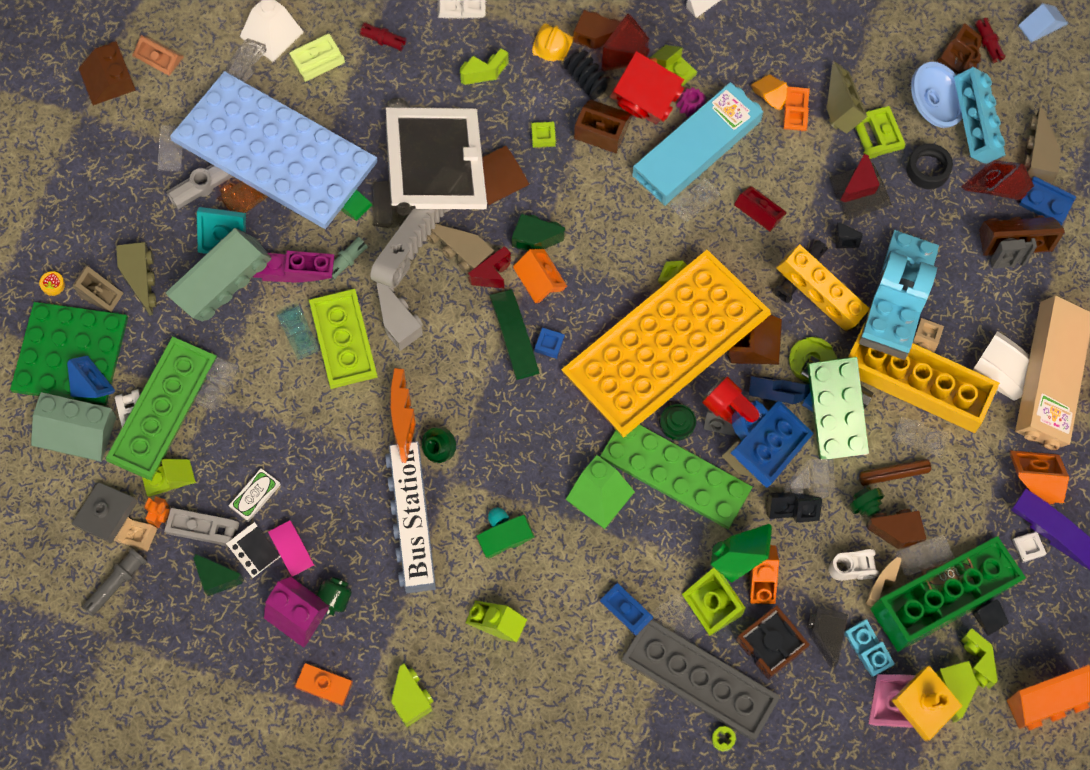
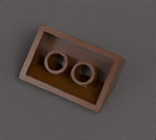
(1044, 230)

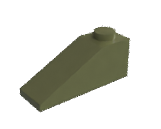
(844, 101)

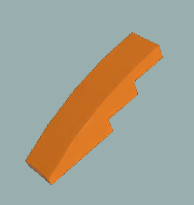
(402, 415)

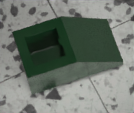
(536, 233)

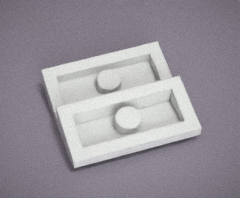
(461, 8)

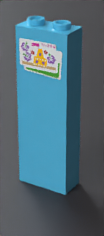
(697, 143)

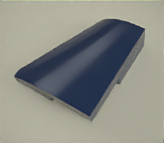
(778, 389)

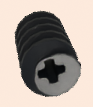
(585, 74)

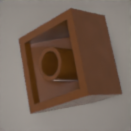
(106, 74)

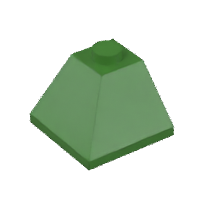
(600, 492)

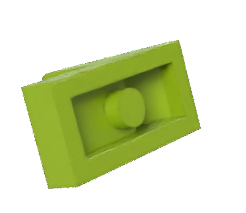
(671, 59)
(172, 475)

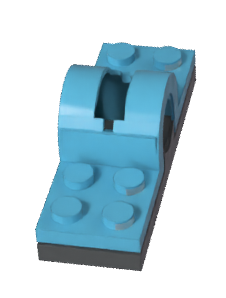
(900, 295)

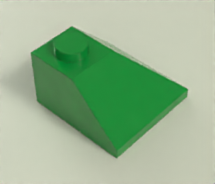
(742, 552)

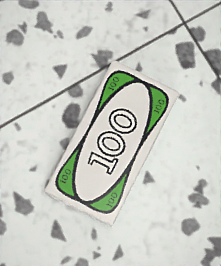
(254, 495)

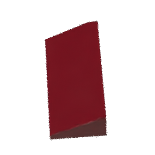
(760, 208)

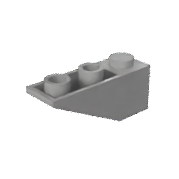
(398, 322)

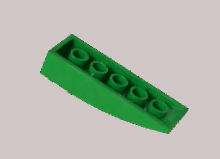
(919, 611)

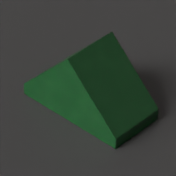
(215, 576)

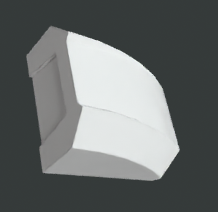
(1005, 364)

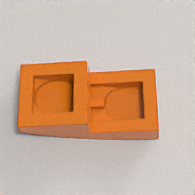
(796, 109)

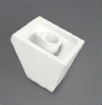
(272, 26)

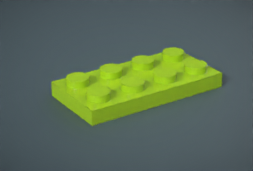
(343, 339)

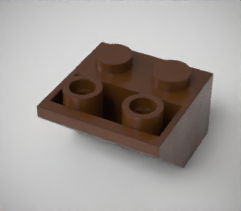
(602, 125)
(760, 344)

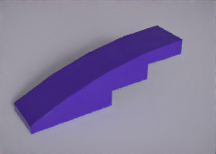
(1054, 526)

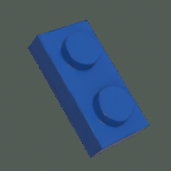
(626, 609)

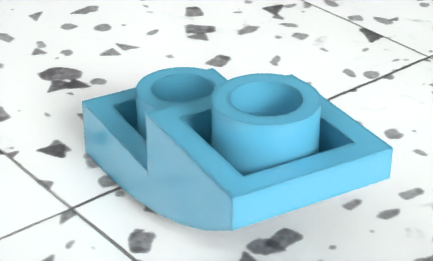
(868, 648)

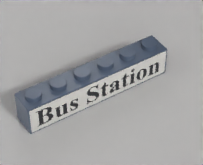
(412, 520)

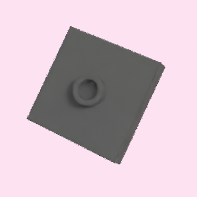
(104, 512)

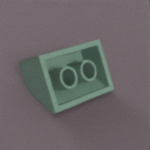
(72, 426)

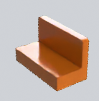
(539, 274)

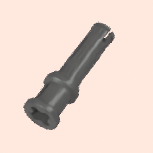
(122, 573)

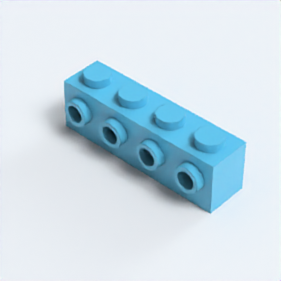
(979, 115)

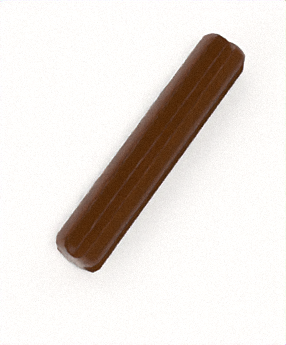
(895, 472)

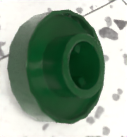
(678, 422)
(438, 444)
(867, 501)

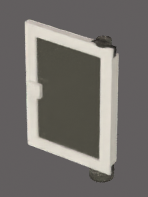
(434, 158)

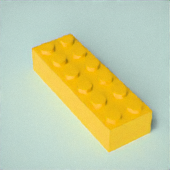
(929, 383)

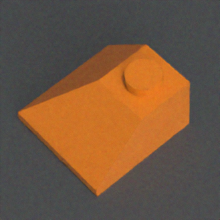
(1042, 474)

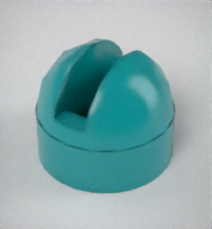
(497, 514)

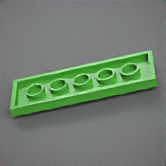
(161, 409)
(678, 474)

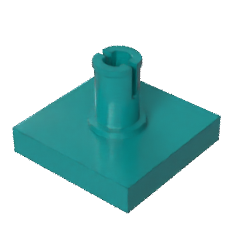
(215, 225)

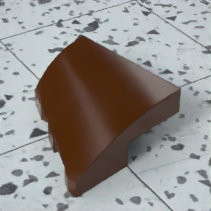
(964, 46)

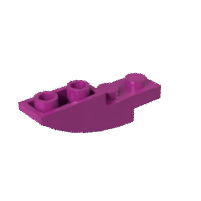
(298, 267)

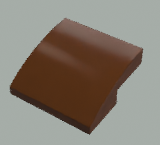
(502, 175)

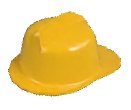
(552, 43)

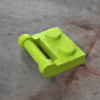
(885, 132)

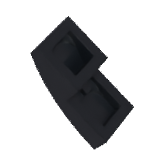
(799, 506)

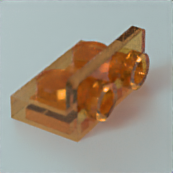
(240, 197)

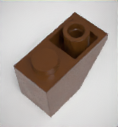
(594, 29)
(900, 529)

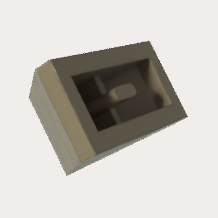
(96, 289)

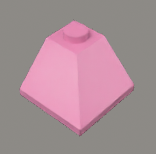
(883, 709)

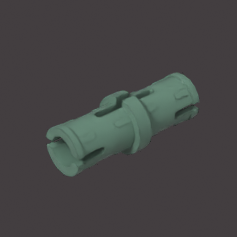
(347, 257)

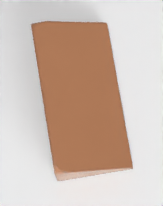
(157, 55)

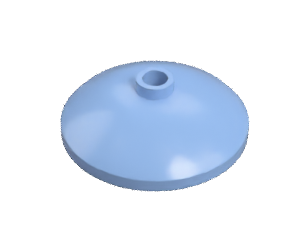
(936, 94)

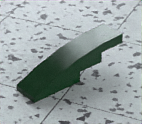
(514, 334)

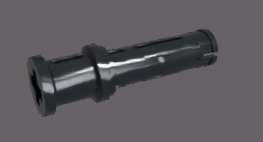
(786, 288)

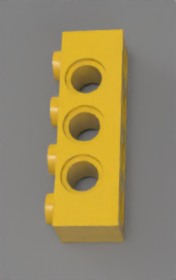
(822, 288)

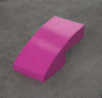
(291, 548)

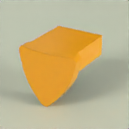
(771, 90)

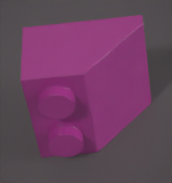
(294, 610)

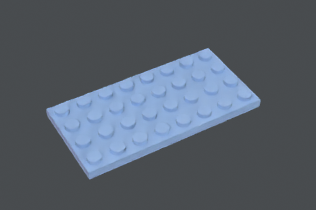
(274, 149)

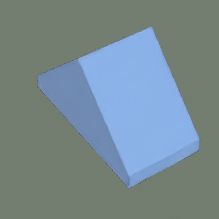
(1042, 22)

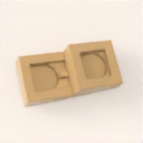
(136, 534)
(886, 578)

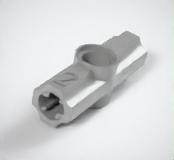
(191, 190)

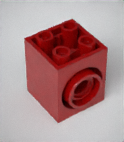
(647, 89)

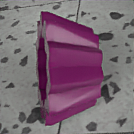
(691, 101)

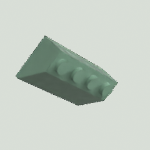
(219, 275)

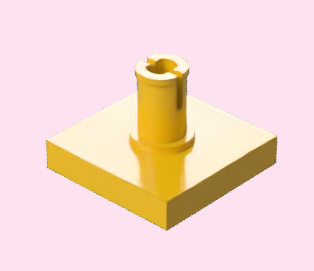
(927, 703)

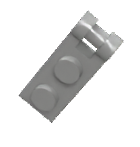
(200, 526)

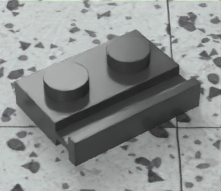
(1012, 252)

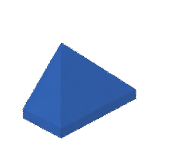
(87, 379)

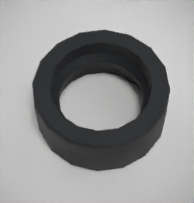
(924, 181)

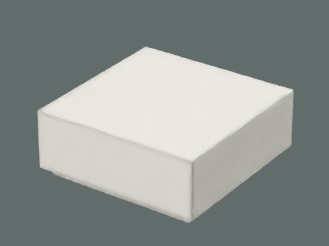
(1029, 547)

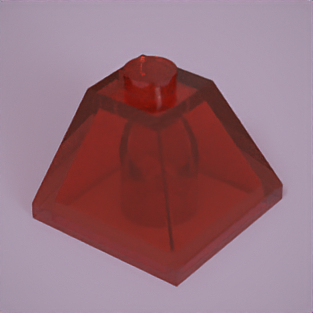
(623, 44)
(1001, 180)

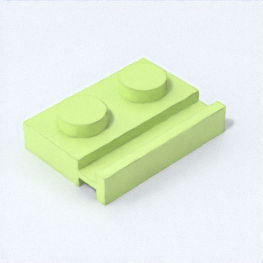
(317, 57)

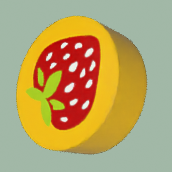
(52, 283)

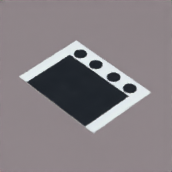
(253, 550)

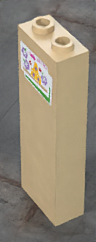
(1054, 373)

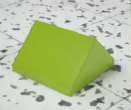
(714, 601)

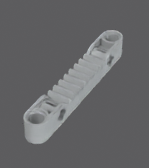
(395, 258)

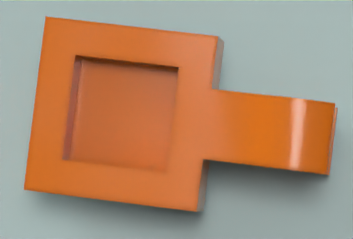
(157, 511)

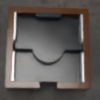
(773, 642)

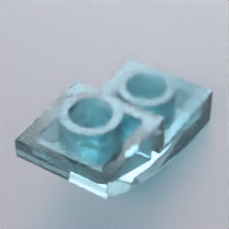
(298, 332)

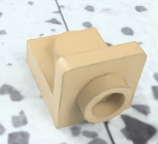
(928, 335)

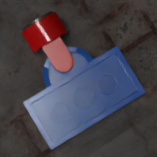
(766, 436)

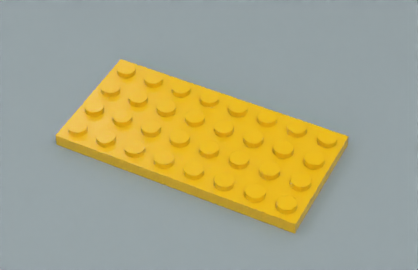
(665, 342)

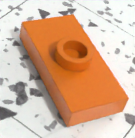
(323, 684)

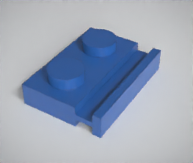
(1048, 200)

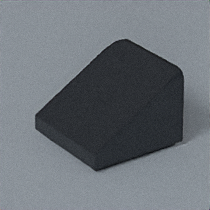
(847, 237)
(991, 617)

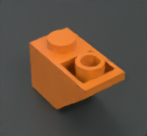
(764, 579)

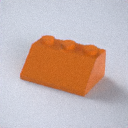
(1051, 699)

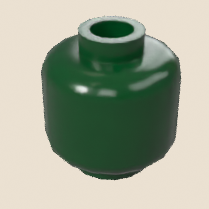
(335, 594)

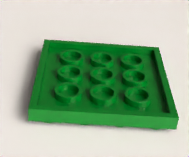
(63, 334)

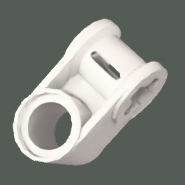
(859, 565)

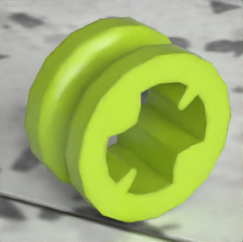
(723, 730)

